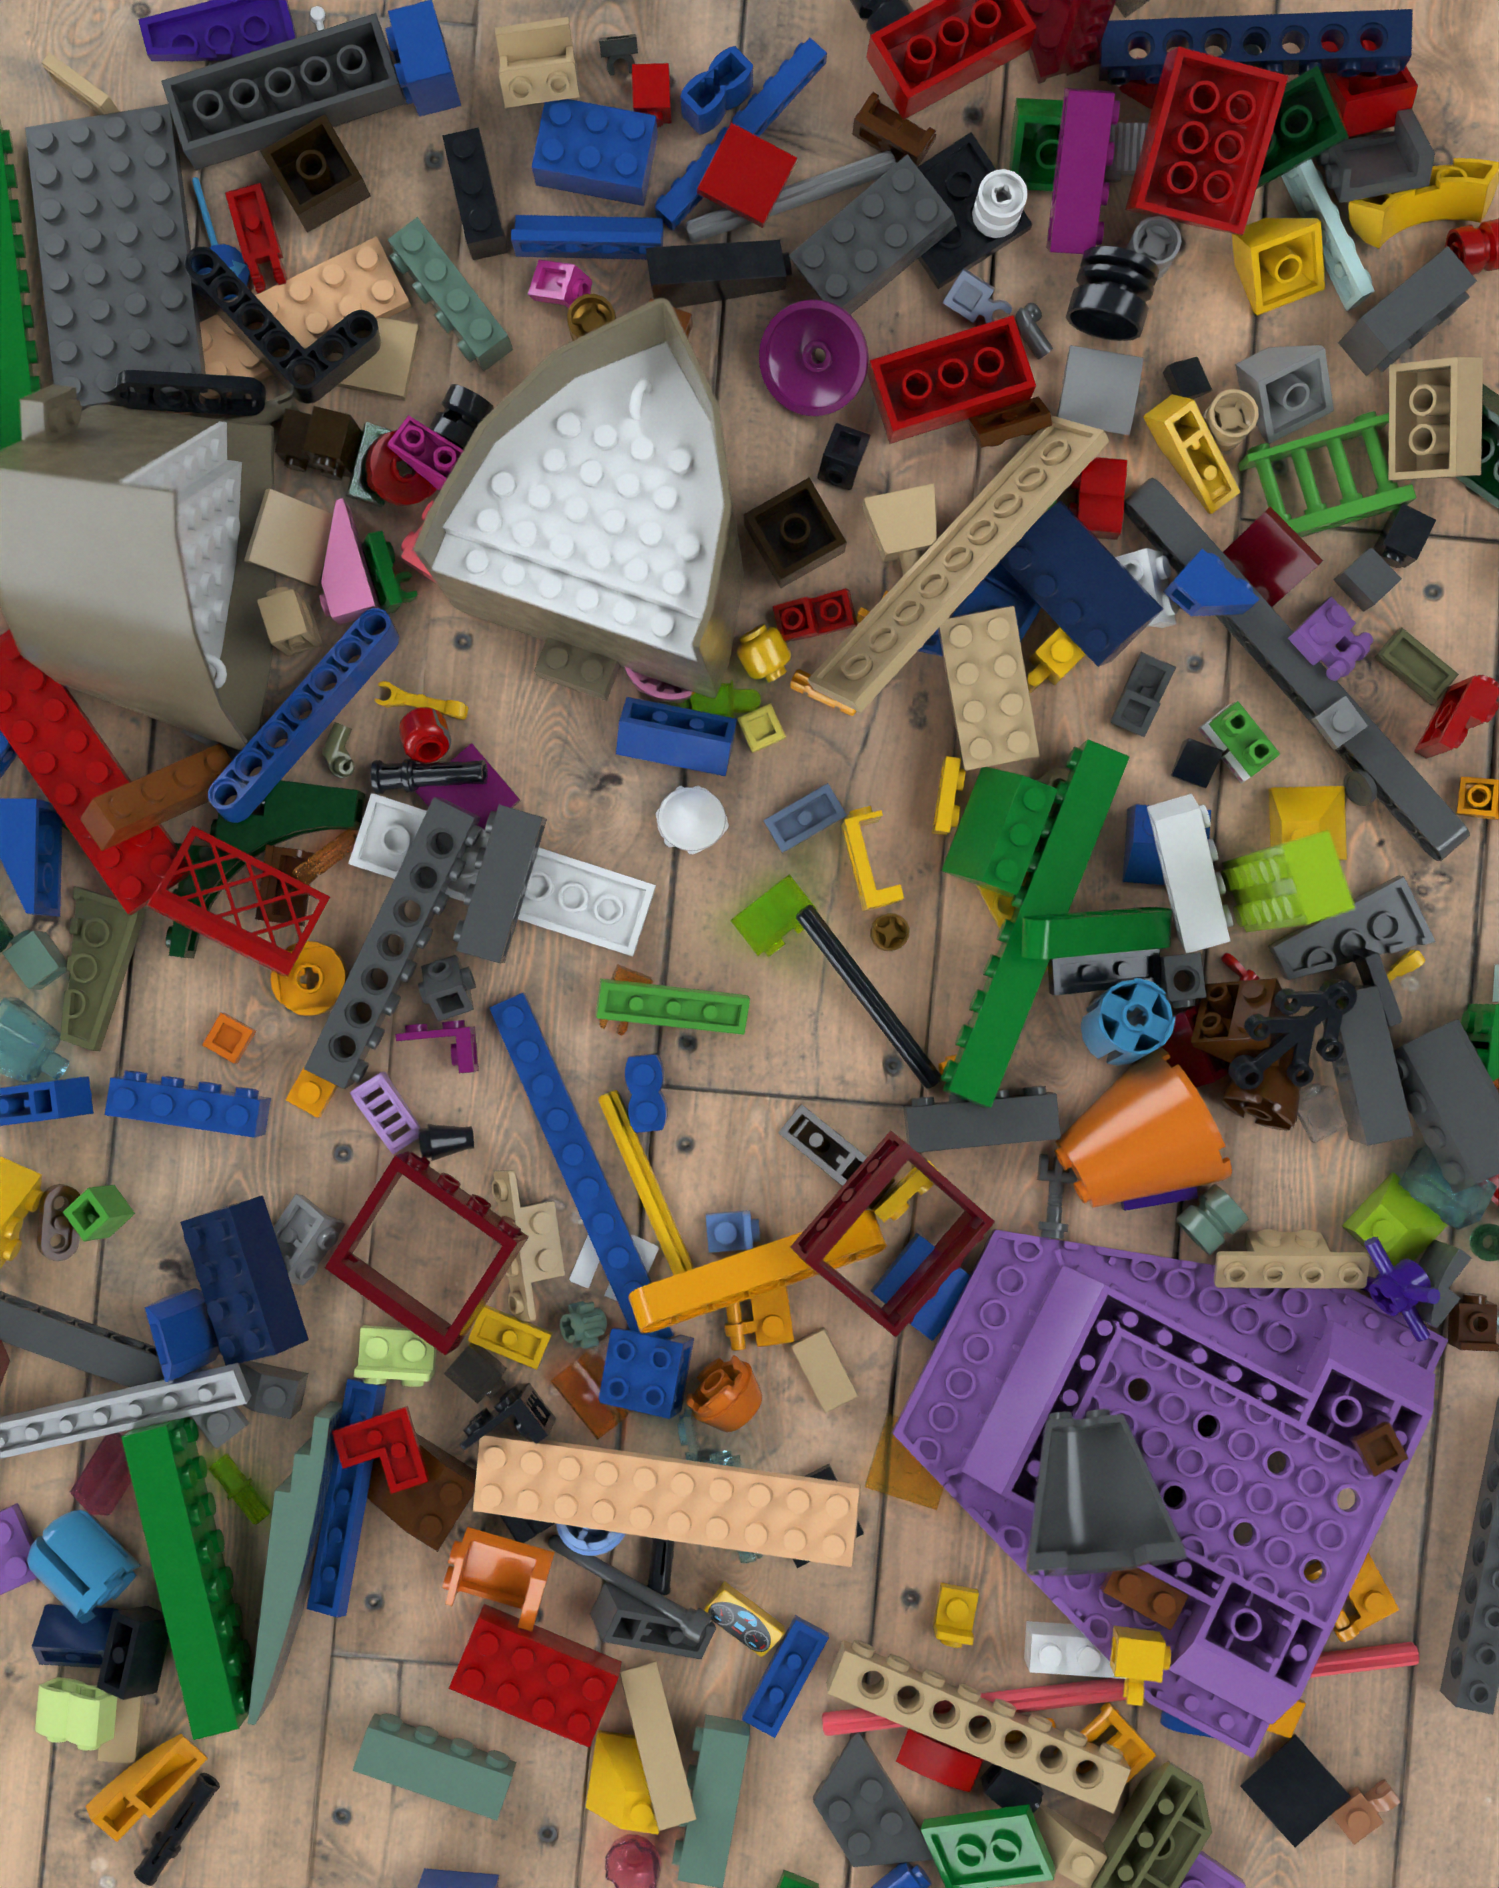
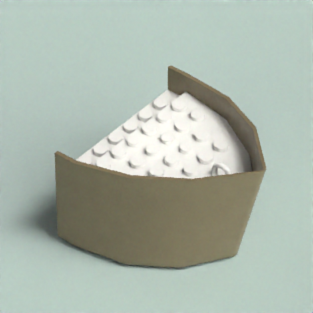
(600, 513)
(132, 556)

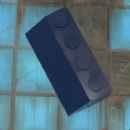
(1081, 585)

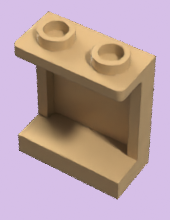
(536, 62)

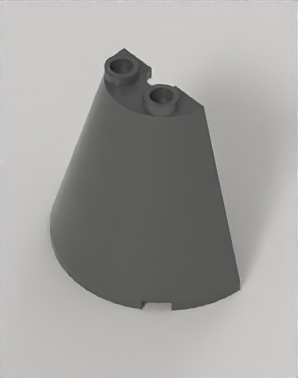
(1096, 1501)

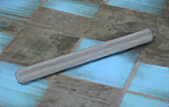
(797, 194)

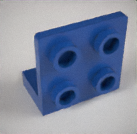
(646, 1372)

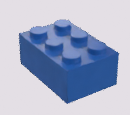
(595, 150)

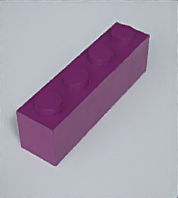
(1080, 170)

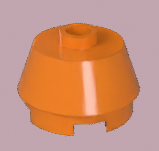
(726, 1395)

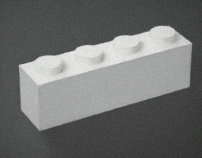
(1189, 872)
(1063, 1651)

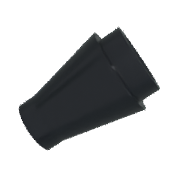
(443, 1140)

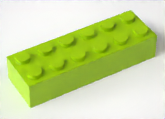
(1288, 884)

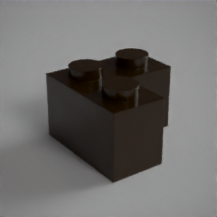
(319, 441)

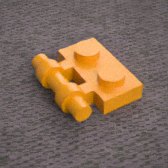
(769, 1322)

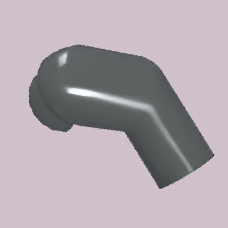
(1031, 333)

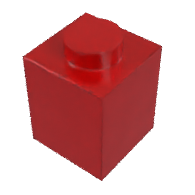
(652, 91)

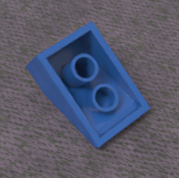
(32, 853)

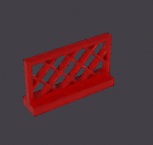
(222, 931)

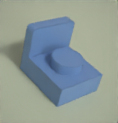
(731, 1231)

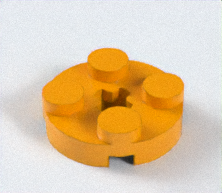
(297, 995)

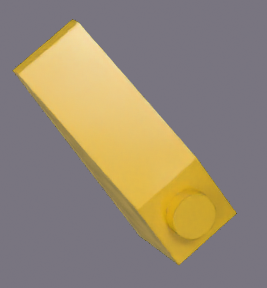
(1192, 451)

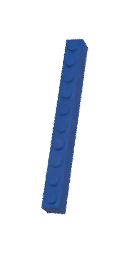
(755, 118)

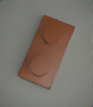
(1146, 1595)

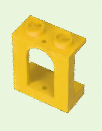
(869, 896)

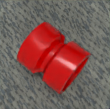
(1476, 247)

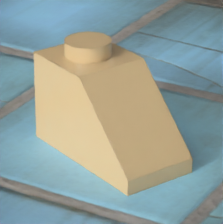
(1072, 1848)

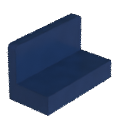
(67, 1642)

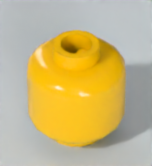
(764, 653)

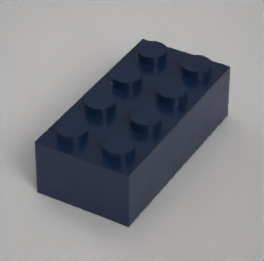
(244, 1281)

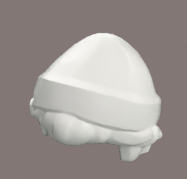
(691, 819)

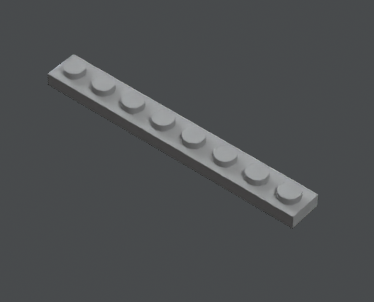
(123, 1410)

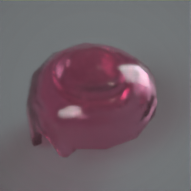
(633, 1863)

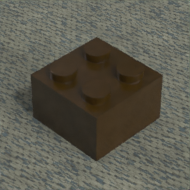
(316, 173)
(794, 532)

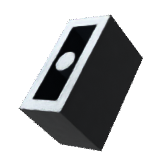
(134, 1653)

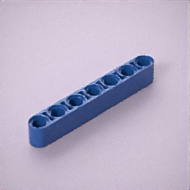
(303, 732)

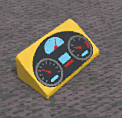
(744, 1619)

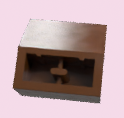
(1223, 1015)

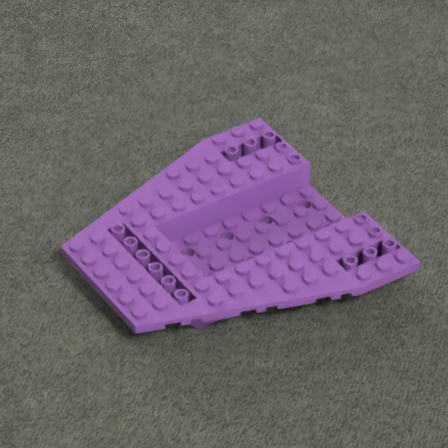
(1276, 1368)

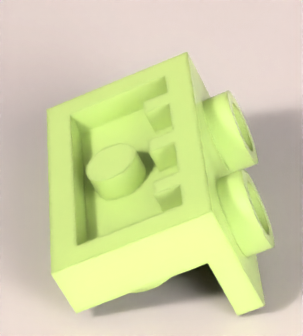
(394, 1355)

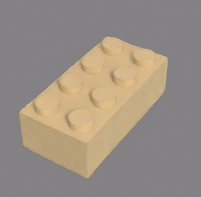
(988, 688)

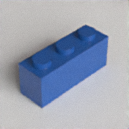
(675, 736)

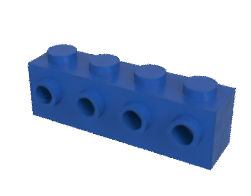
(186, 1105)

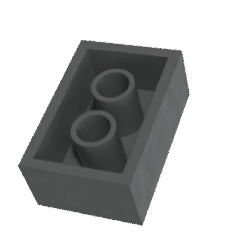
(1408, 313)

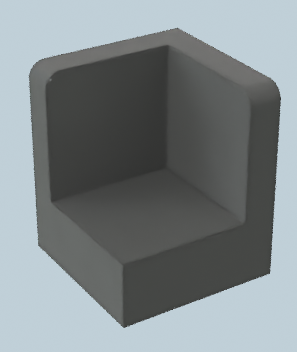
(1367, 579)

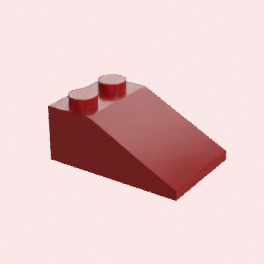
(1370, 100)

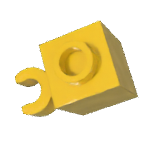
(1138, 1657)

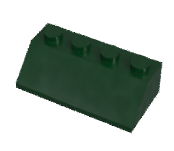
(1304, 126)

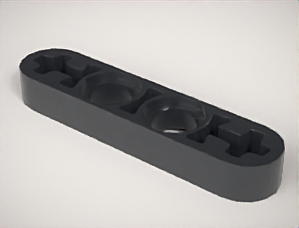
(190, 386)

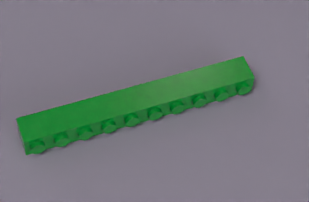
(16, 350)
(1049, 889)

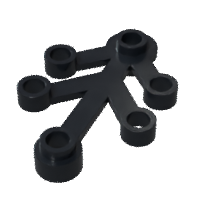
(1297, 1032)

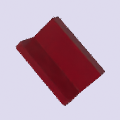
(1198, 1065)

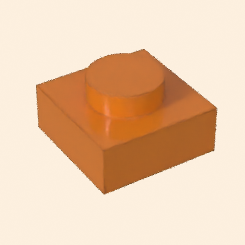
(229, 1038)

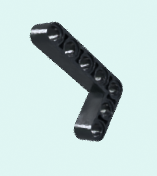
(274, 336)

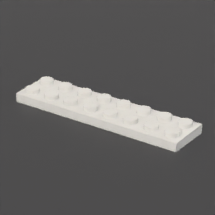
(560, 893)

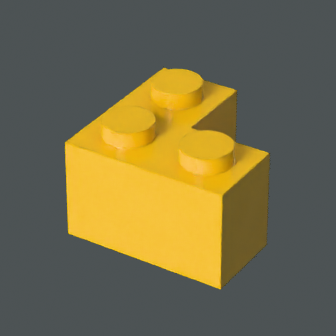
(18, 1195)

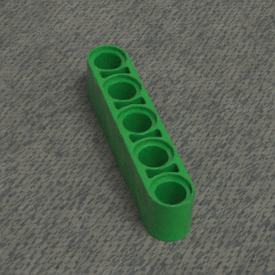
(1096, 932)

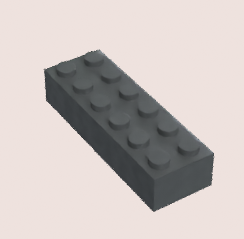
(280, 88)

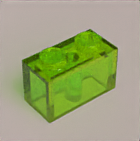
(772, 917)

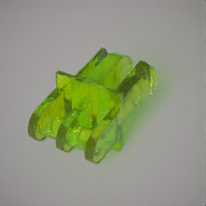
(727, 701)

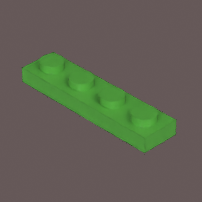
(672, 1006)

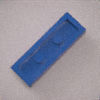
(785, 1676)

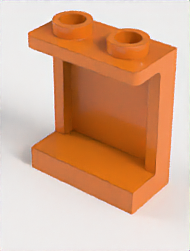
(499, 1572)

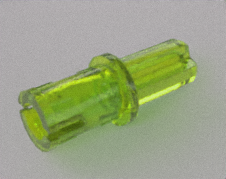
(239, 1489)

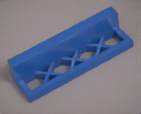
(585, 236)

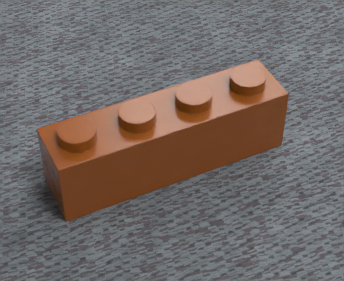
(154, 797)

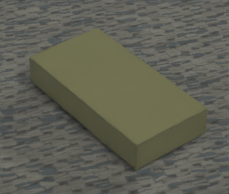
(1416, 666)

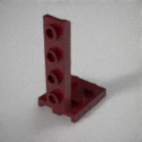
(1066, 34)

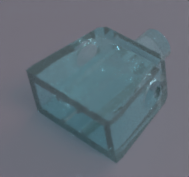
(27, 1043)

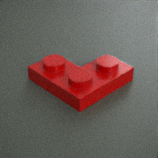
(391, 1439)

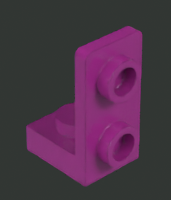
(462, 1052)

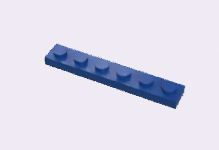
(344, 1510)

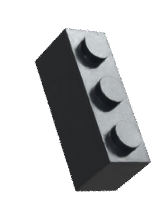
(475, 194)

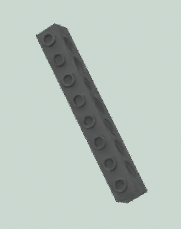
(328, 1057)
(1473, 1650)

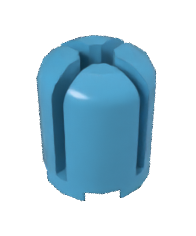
(1127, 1022)
(81, 1563)

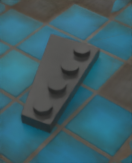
(1383, 922)

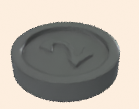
(1360, 787)

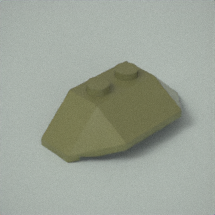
(1157, 1832)

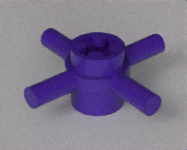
(1400, 1288)

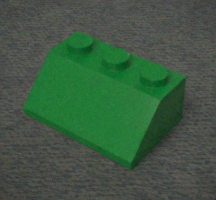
(999, 830)

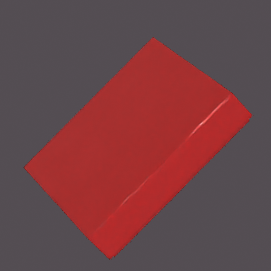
(747, 175)

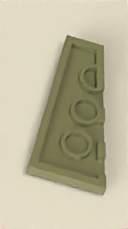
(97, 966)

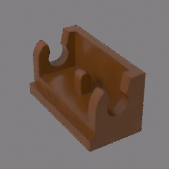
(889, 132)
(286, 861)

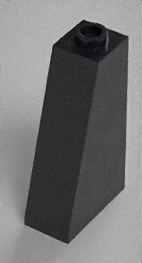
(716, 271)

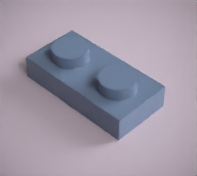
(805, 818)

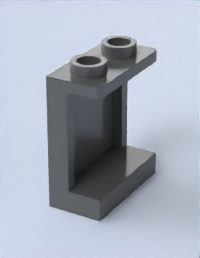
(1380, 161)

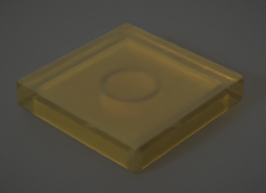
(899, 1472)

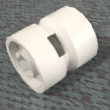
(999, 203)

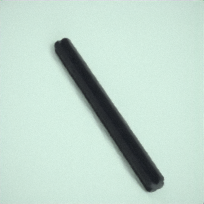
(868, 996)

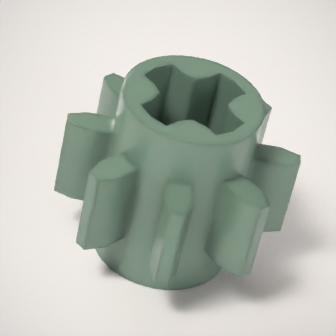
(583, 1325)

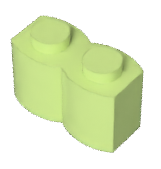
(75, 1713)

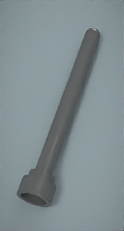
(692, 1621)

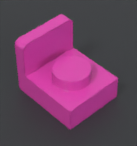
(558, 283)

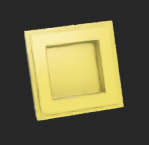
(761, 728)

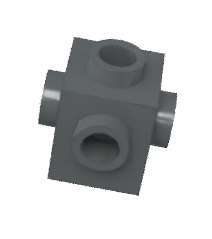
(447, 987)

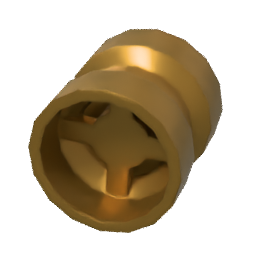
(895, 932)

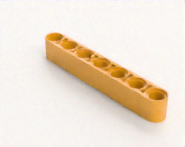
(745, 1276)

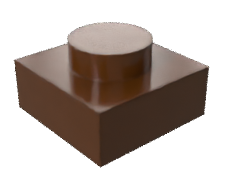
(1379, 1448)

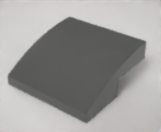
(1443, 1266)

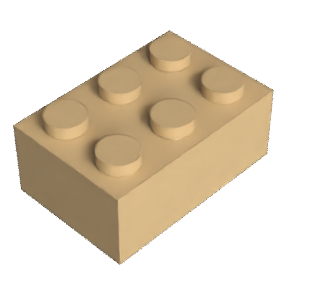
(1435, 418)

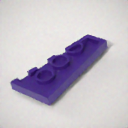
(217, 30)

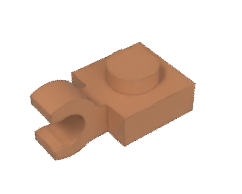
(1359, 1813)

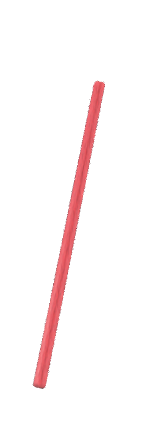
(1112, 1688)

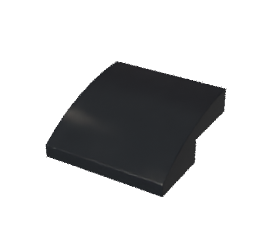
(1295, 1791)

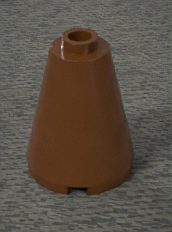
(1272, 1102)

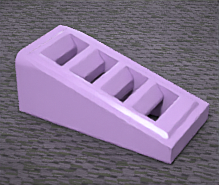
(368, 1109)

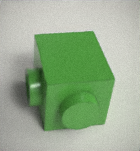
(98, 1212)

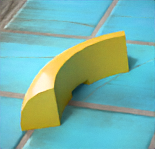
(1454, 193)

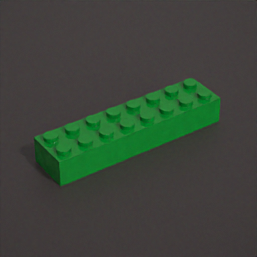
(191, 1574)

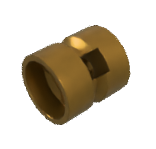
(589, 314)

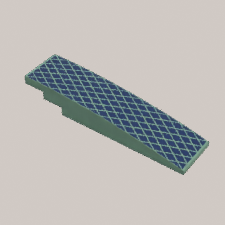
(292, 1555)

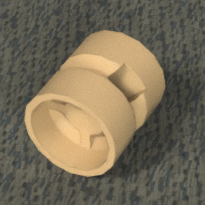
(1231, 418)

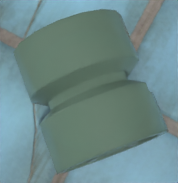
(1212, 1219)

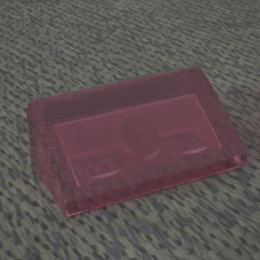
(104, 1477)

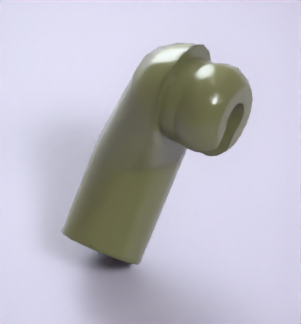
(336, 753)

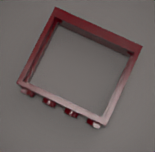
(855, 1198)
(394, 1299)

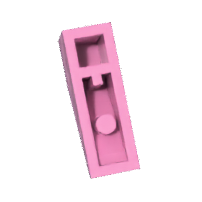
(345, 572)

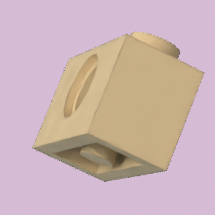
(289, 621)

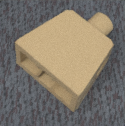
(902, 523)

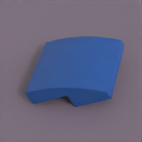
(936, 1311)

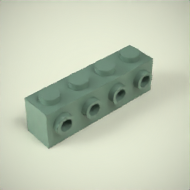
(450, 294)
(435, 1765)
(715, 1798)

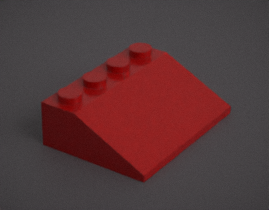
(1206, 141)

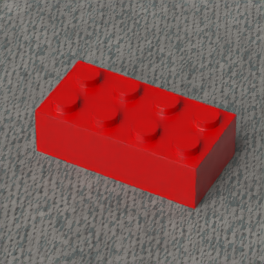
(947, 48)
(951, 379)
(536, 1676)

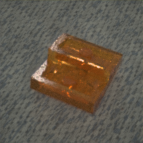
(581, 1388)

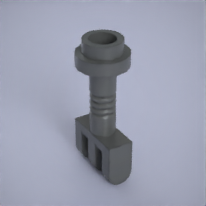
(1057, 1177)

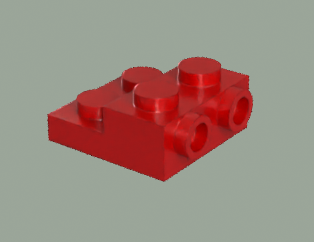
(1461, 708)

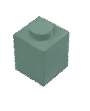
(35, 959)

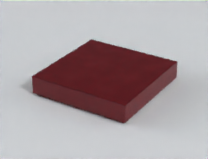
(1272, 556)

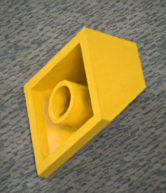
(1279, 261)
(1307, 811)
(619, 1784)

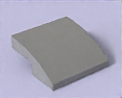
(1100, 389)

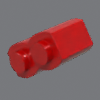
(1101, 497)

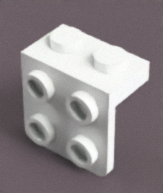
(1152, 572)

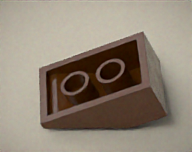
(431, 1507)

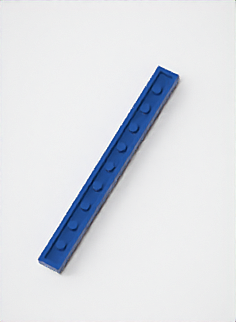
(573, 1152)

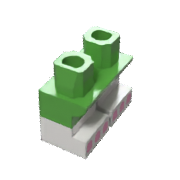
(1246, 742)

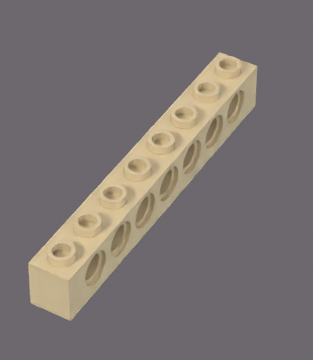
(1098, 1786)

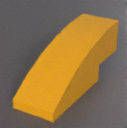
(144, 1786)

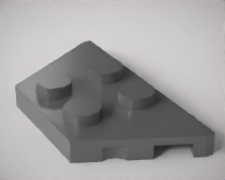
(867, 1810)

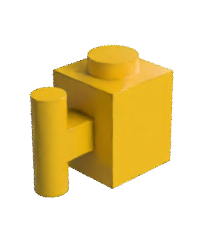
(1053, 659)

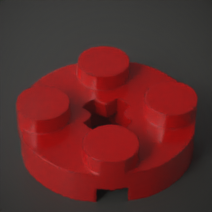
(385, 478)

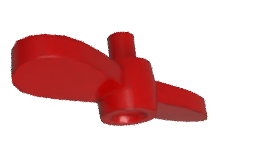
(1231, 962)

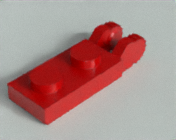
(256, 233)

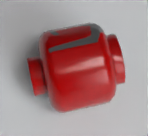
(425, 735)

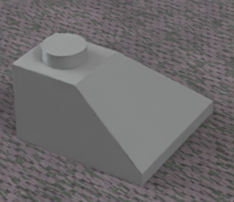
(1288, 387)

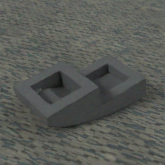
(1142, 694)

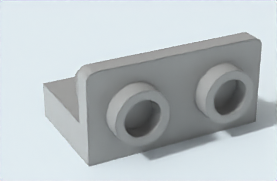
(305, 1237)

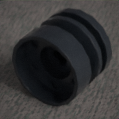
(1112, 293)

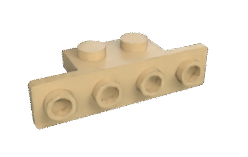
(542, 1251)
(1290, 1261)

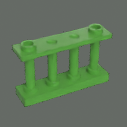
(1353, 505)

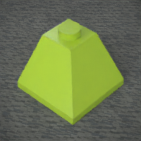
(1397, 1220)

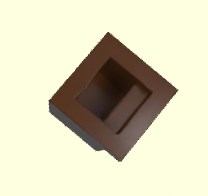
(1460, 1324)

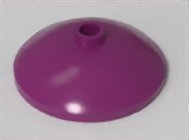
(790, 361)

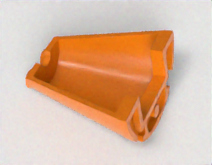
(1144, 1137)

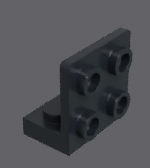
(530, 1411)

